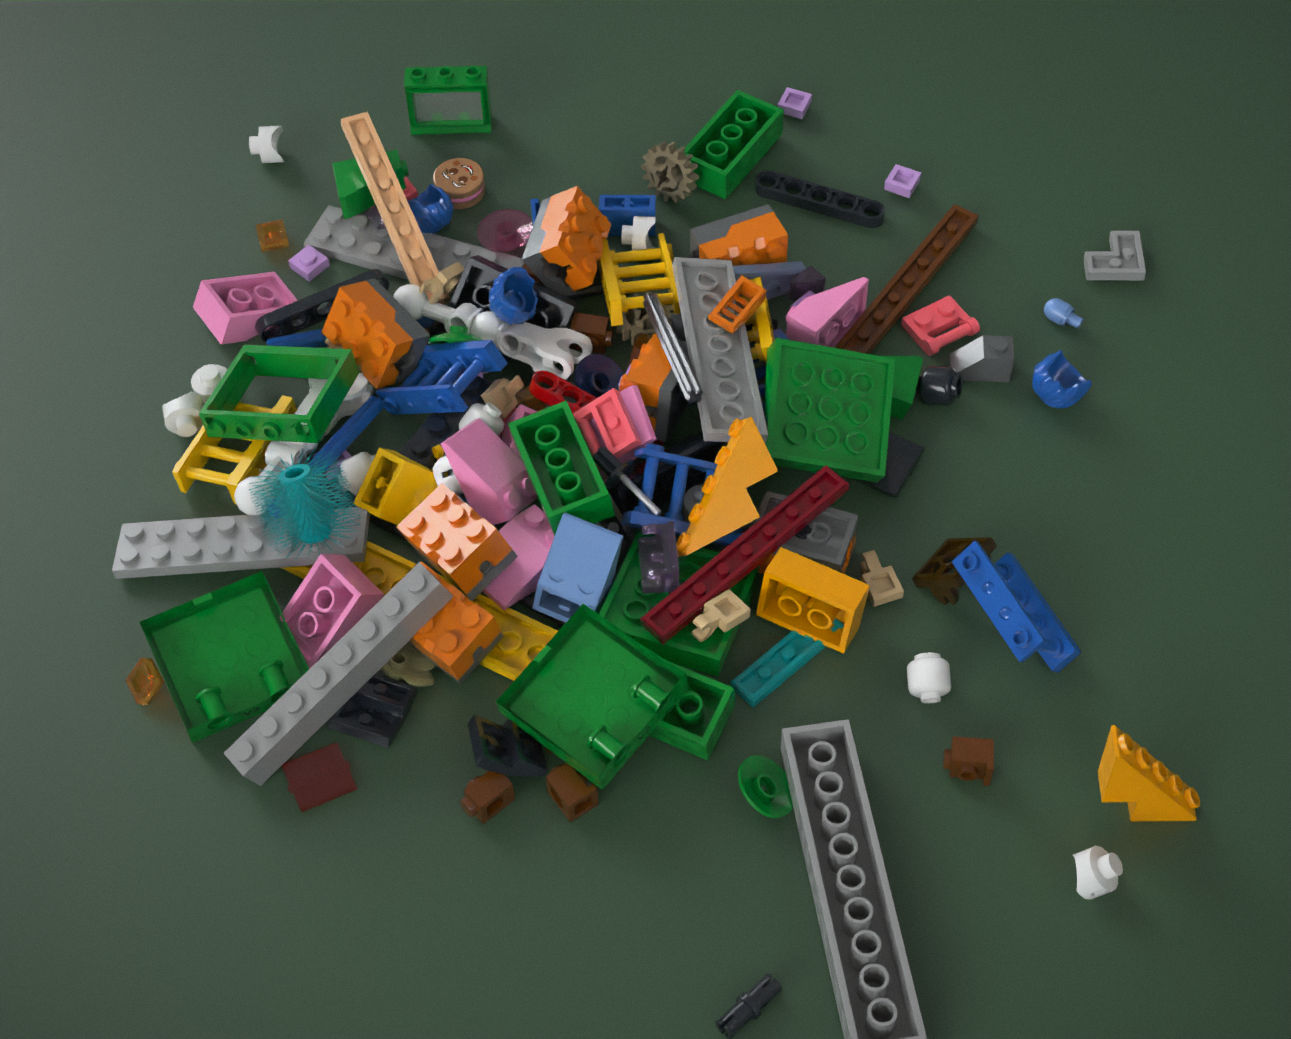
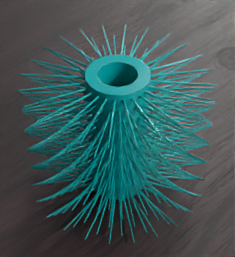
(305, 504)

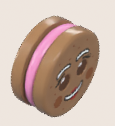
(462, 181)

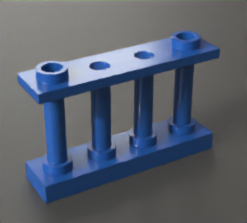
(437, 361)
(644, 516)
(1016, 607)

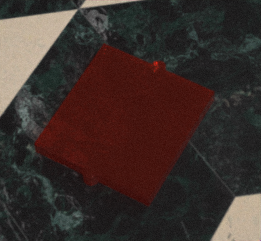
(319, 777)

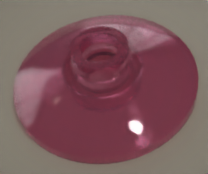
(504, 230)

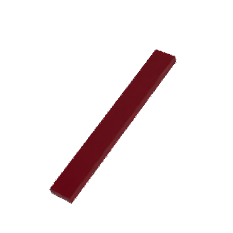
(744, 554)

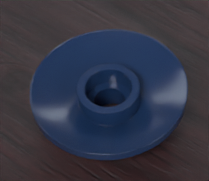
(598, 371)

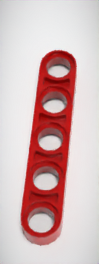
(559, 389)

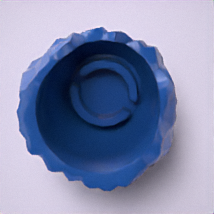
(432, 209)
(513, 296)
(1058, 381)

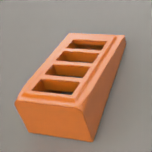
(743, 287)

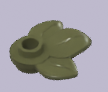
(410, 666)

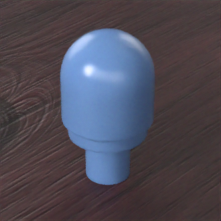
(1062, 313)

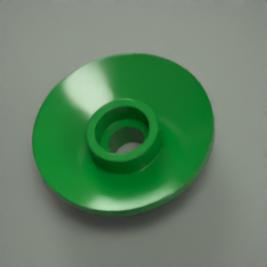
(456, 334)
(765, 786)

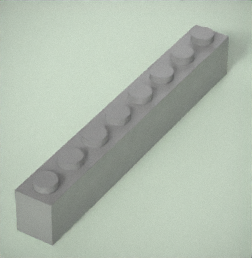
(338, 675)

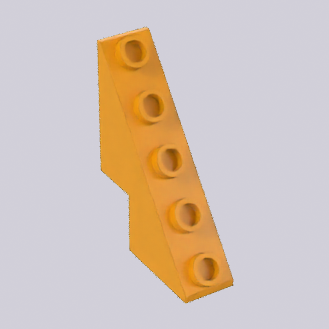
(725, 498)
(1142, 781)

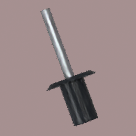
(619, 474)

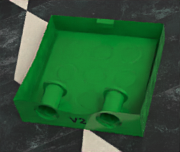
(828, 409)
(628, 604)
(225, 655)
(593, 695)

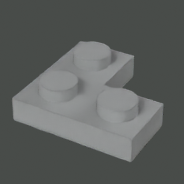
(1121, 263)

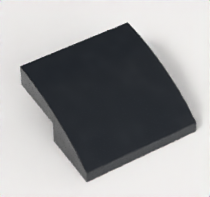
(900, 462)
(375, 710)
(505, 748)

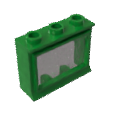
(448, 100)

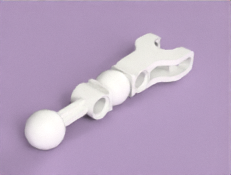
(534, 344)
(357, 395)

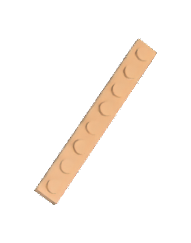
(390, 201)

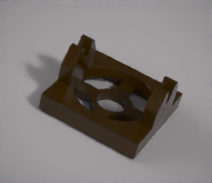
(934, 571)

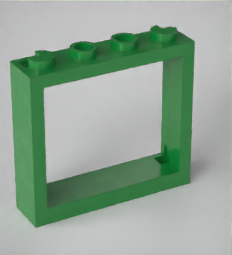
(279, 361)

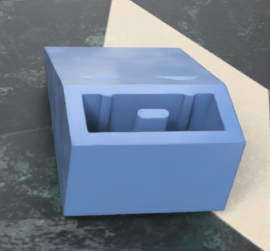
(577, 568)

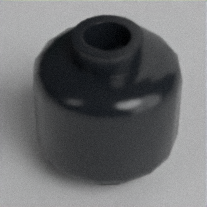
(939, 385)

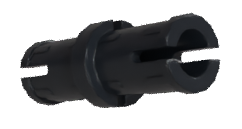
(748, 1006)

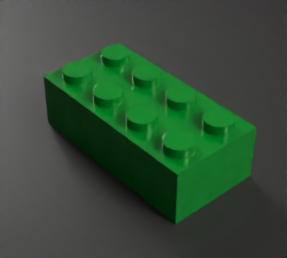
(734, 142)
(561, 466)
(698, 715)

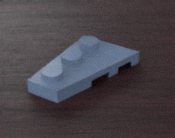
(774, 276)

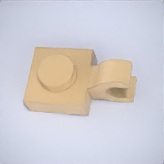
(444, 282)
(502, 394)
(882, 581)
(722, 612)

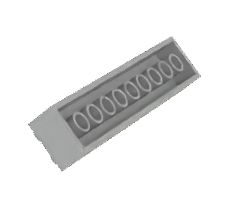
(850, 884)

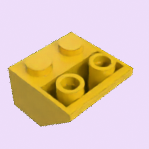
(394, 486)

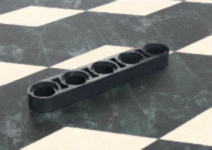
(829, 207)
(308, 308)

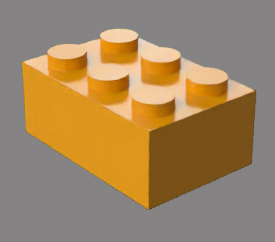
(810, 597)

